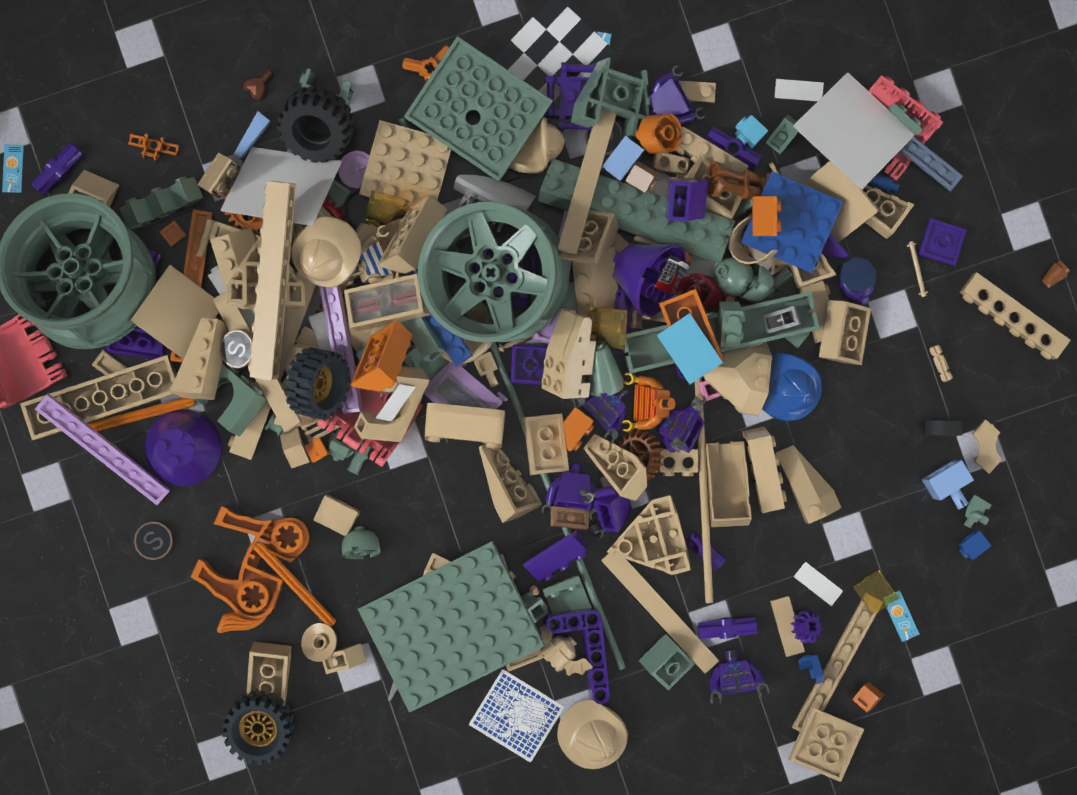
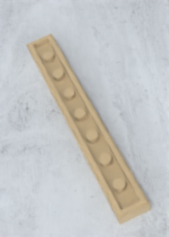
(586, 183)
(272, 389)
(661, 611)
(837, 662)

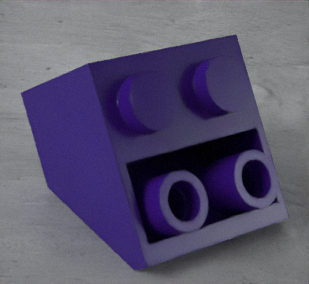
(686, 199)

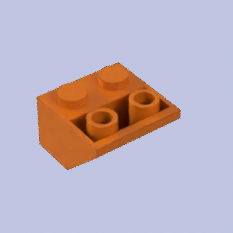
(765, 216)
(575, 427)

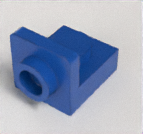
(813, 664)

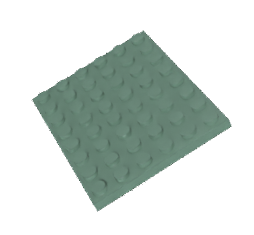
(451, 627)

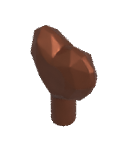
(257, 85)

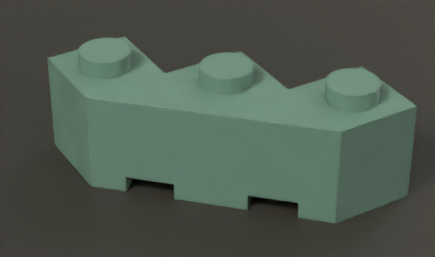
(161, 202)

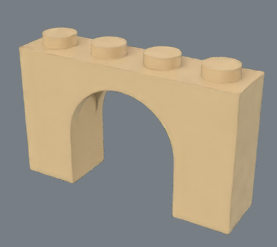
(376, 429)

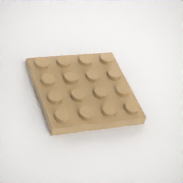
(405, 164)

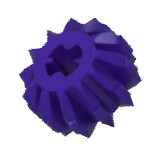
(807, 626)

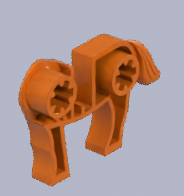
(256, 590)

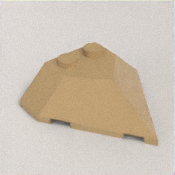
(244, 280)
(743, 377)
(655, 539)

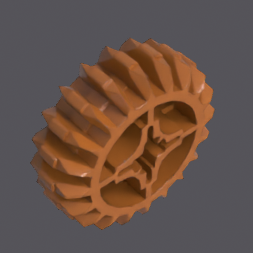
(632, 444)

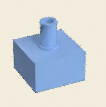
(622, 160)
(949, 481)

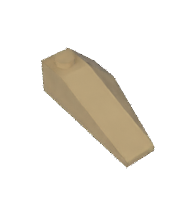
(619, 466)
(508, 490)

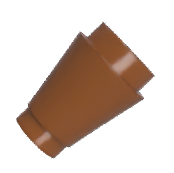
(1055, 274)

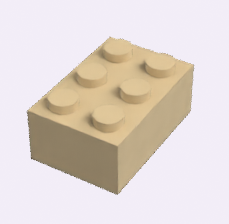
(845, 332)

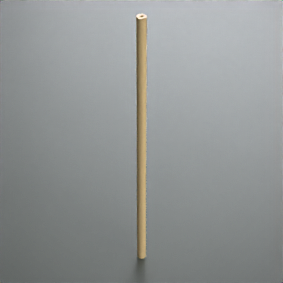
(704, 504)

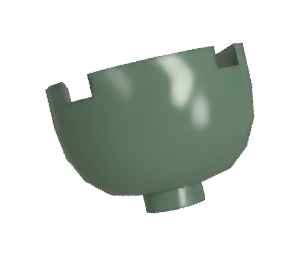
(733, 276)
(760, 287)
(360, 543)

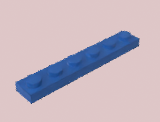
(453, 344)

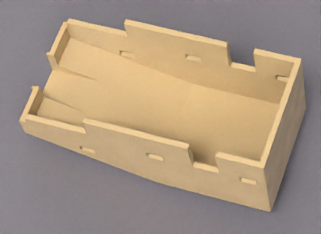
(566, 354)
(727, 484)

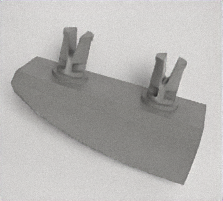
(490, 190)

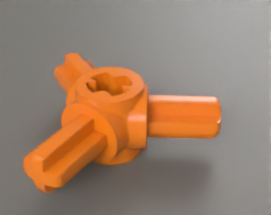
(420, 66)

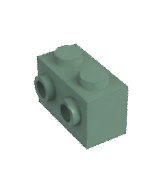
(730, 324)

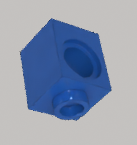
(973, 545)

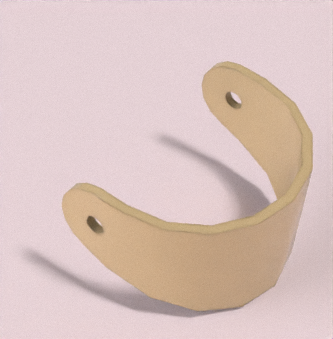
(736, 248)

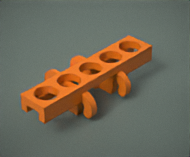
(159, 146)

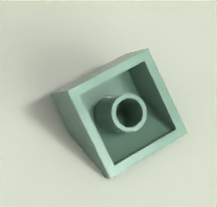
(667, 662)

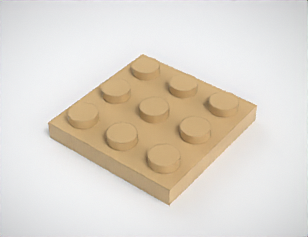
(826, 744)

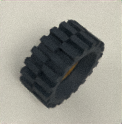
(317, 383)
(247, 744)

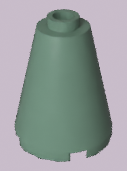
(605, 372)

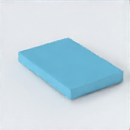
(689, 348)

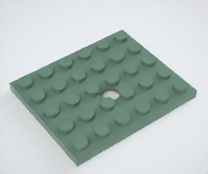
(470, 82)

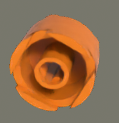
(659, 133)

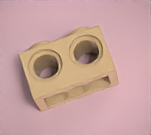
(678, 462)

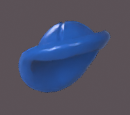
(793, 388)

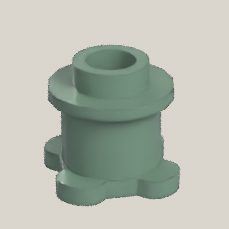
(277, 428)

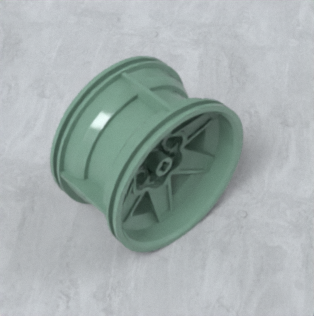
(46, 226)
(438, 259)

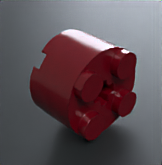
(706, 288)

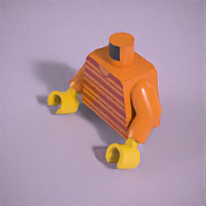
(650, 403)

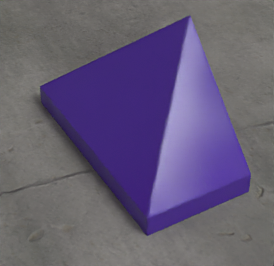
(833, 249)

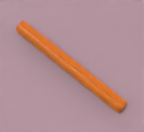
(142, 414)
(294, 584)

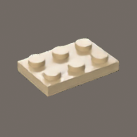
(546, 444)

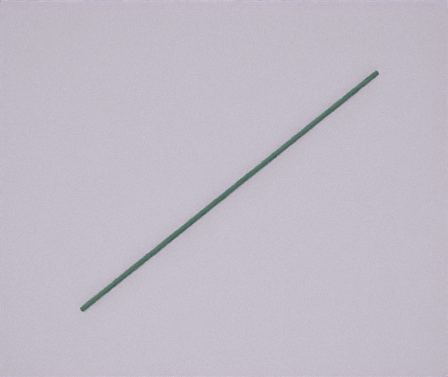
(547, 482)

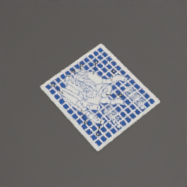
(516, 715)

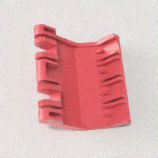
(888, 93)
(21, 365)
(372, 402)

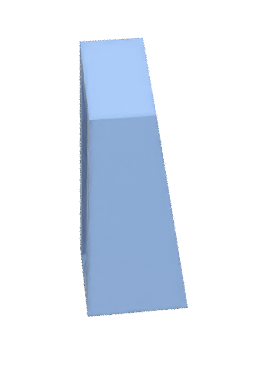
(255, 130)

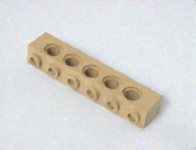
(1057, 340)

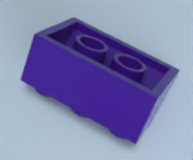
(138, 344)
(557, 556)

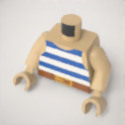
(371, 252)

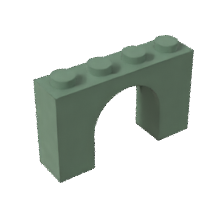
(423, 338)
(245, 401)

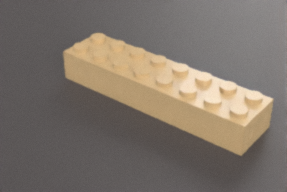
(106, 395)

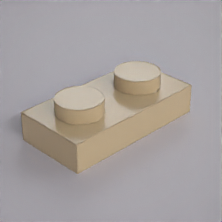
(699, 91)

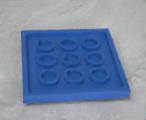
(805, 222)

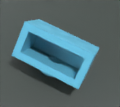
(750, 131)

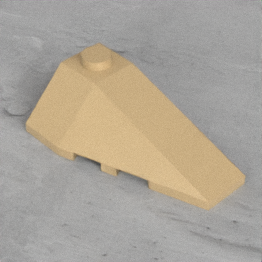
(810, 490)

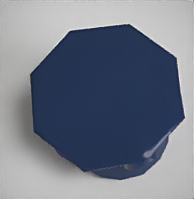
(858, 280)

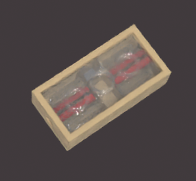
(385, 302)

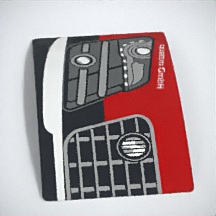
(672, 274)

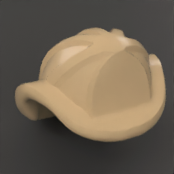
(540, 149)

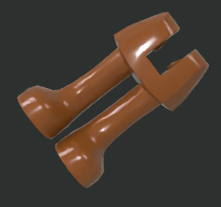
(744, 188)

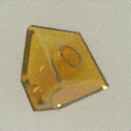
(384, 208)
(609, 325)

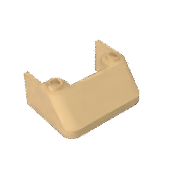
(464, 424)

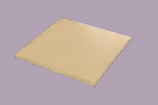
(856, 204)
(174, 311)

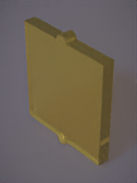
(875, 592)

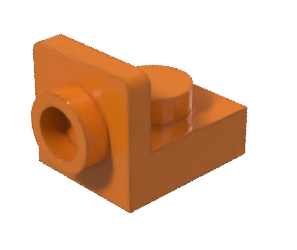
(317, 449)

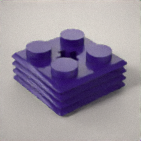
(522, 354)

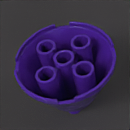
(638, 271)
(183, 447)

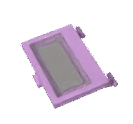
(458, 387)

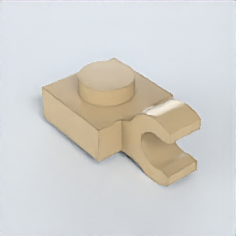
(486, 366)

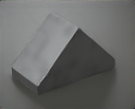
(781, 319)

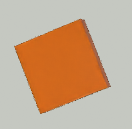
(173, 233)

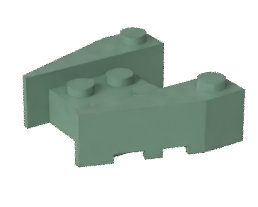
(615, 94)

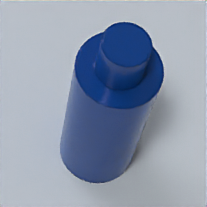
(884, 183)

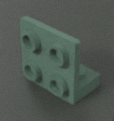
(566, 595)

